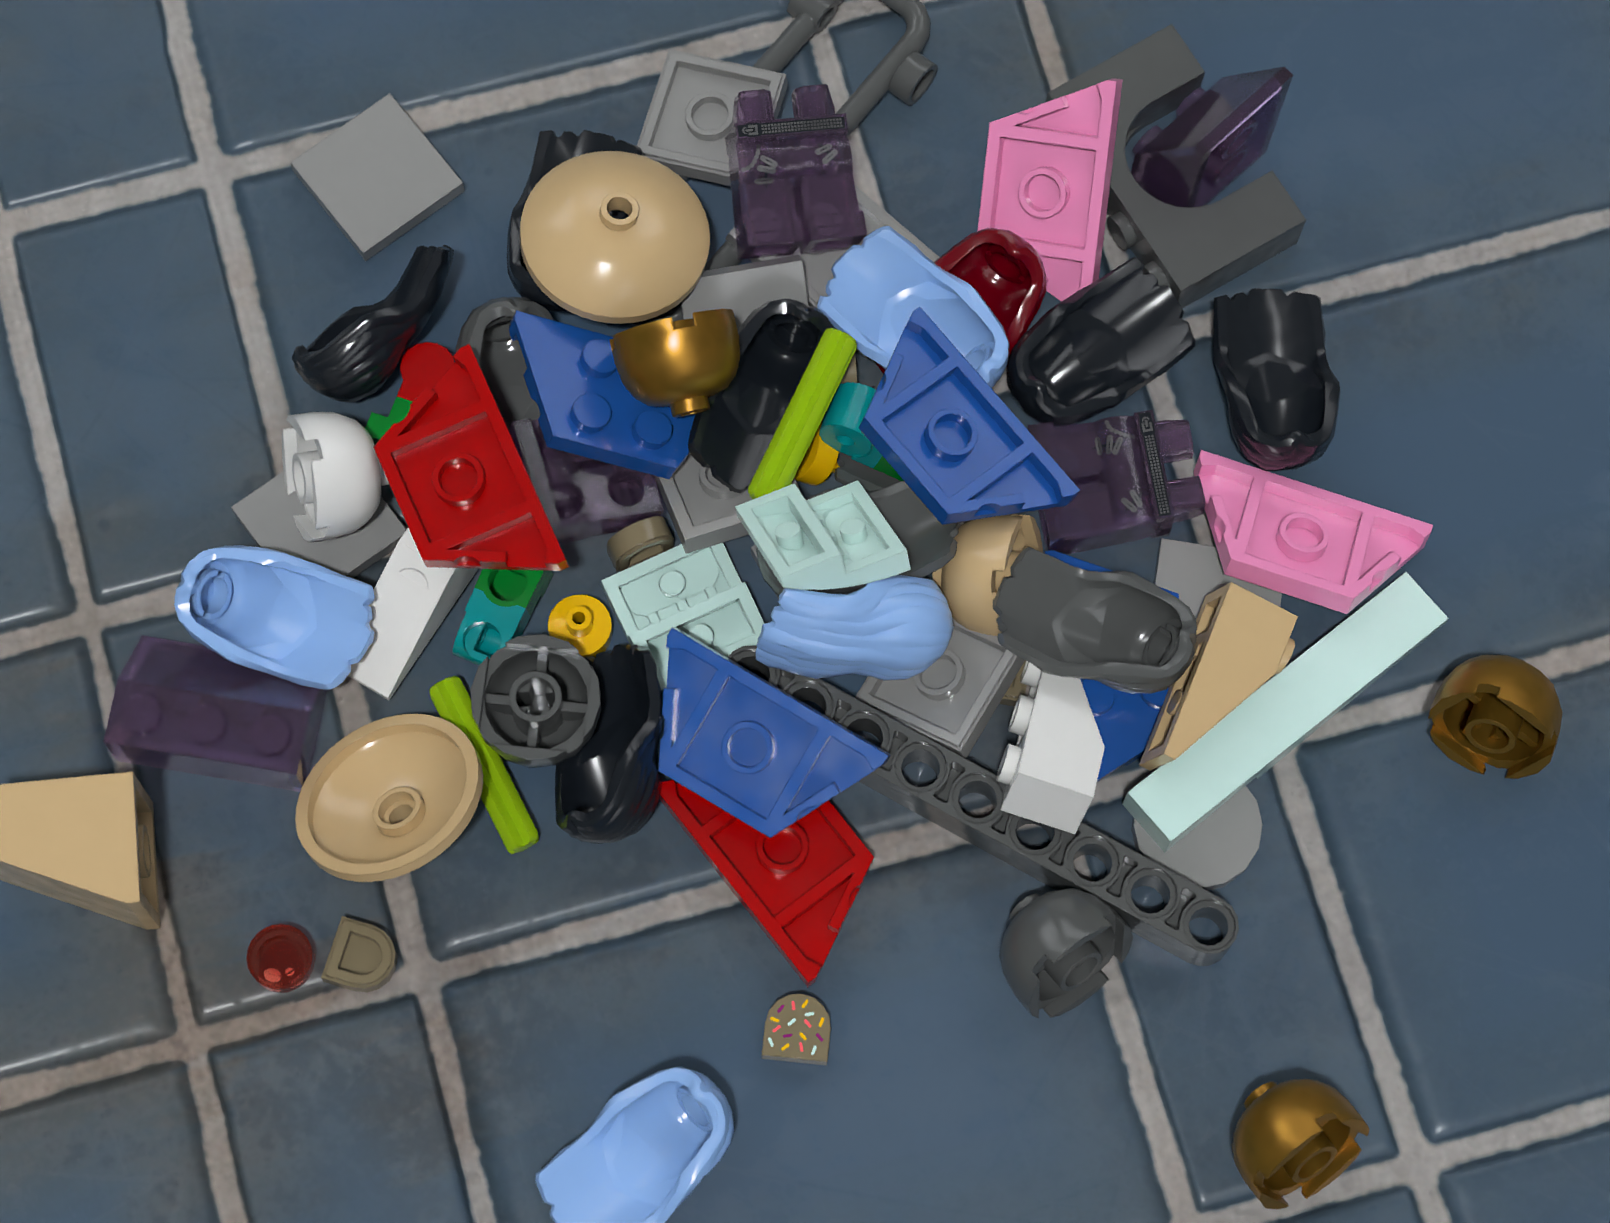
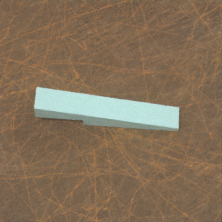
(1284, 712)

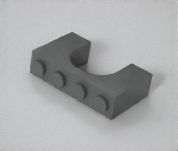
(1183, 246)

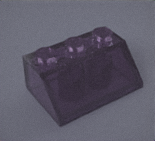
(211, 717)

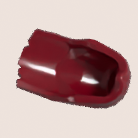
(1005, 275)

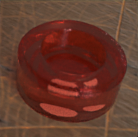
(280, 958)

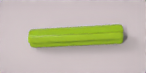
(804, 413)
(498, 789)

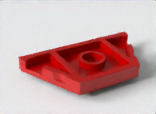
(465, 479)
(789, 883)

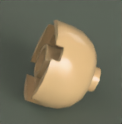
(981, 562)

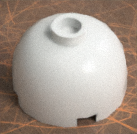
(333, 472)

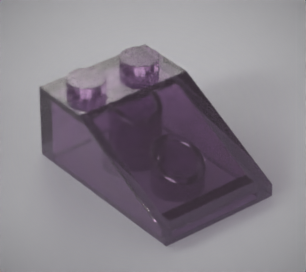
(1211, 138)

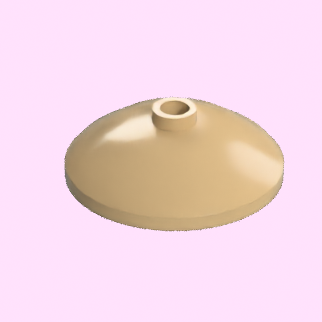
(611, 265)
(389, 797)

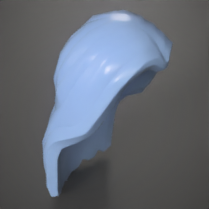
(887, 280)
(276, 613)
(878, 631)
(641, 1152)

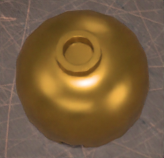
(679, 360)
(1497, 715)
(1295, 1139)

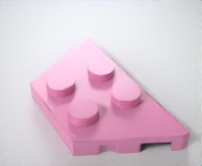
(1052, 181)
(1302, 535)

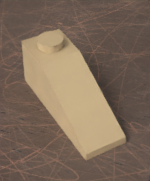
(1236, 651)

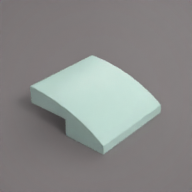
(823, 540)
(688, 592)

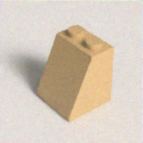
(83, 844)

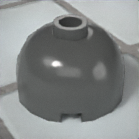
(536, 701)
(1059, 947)

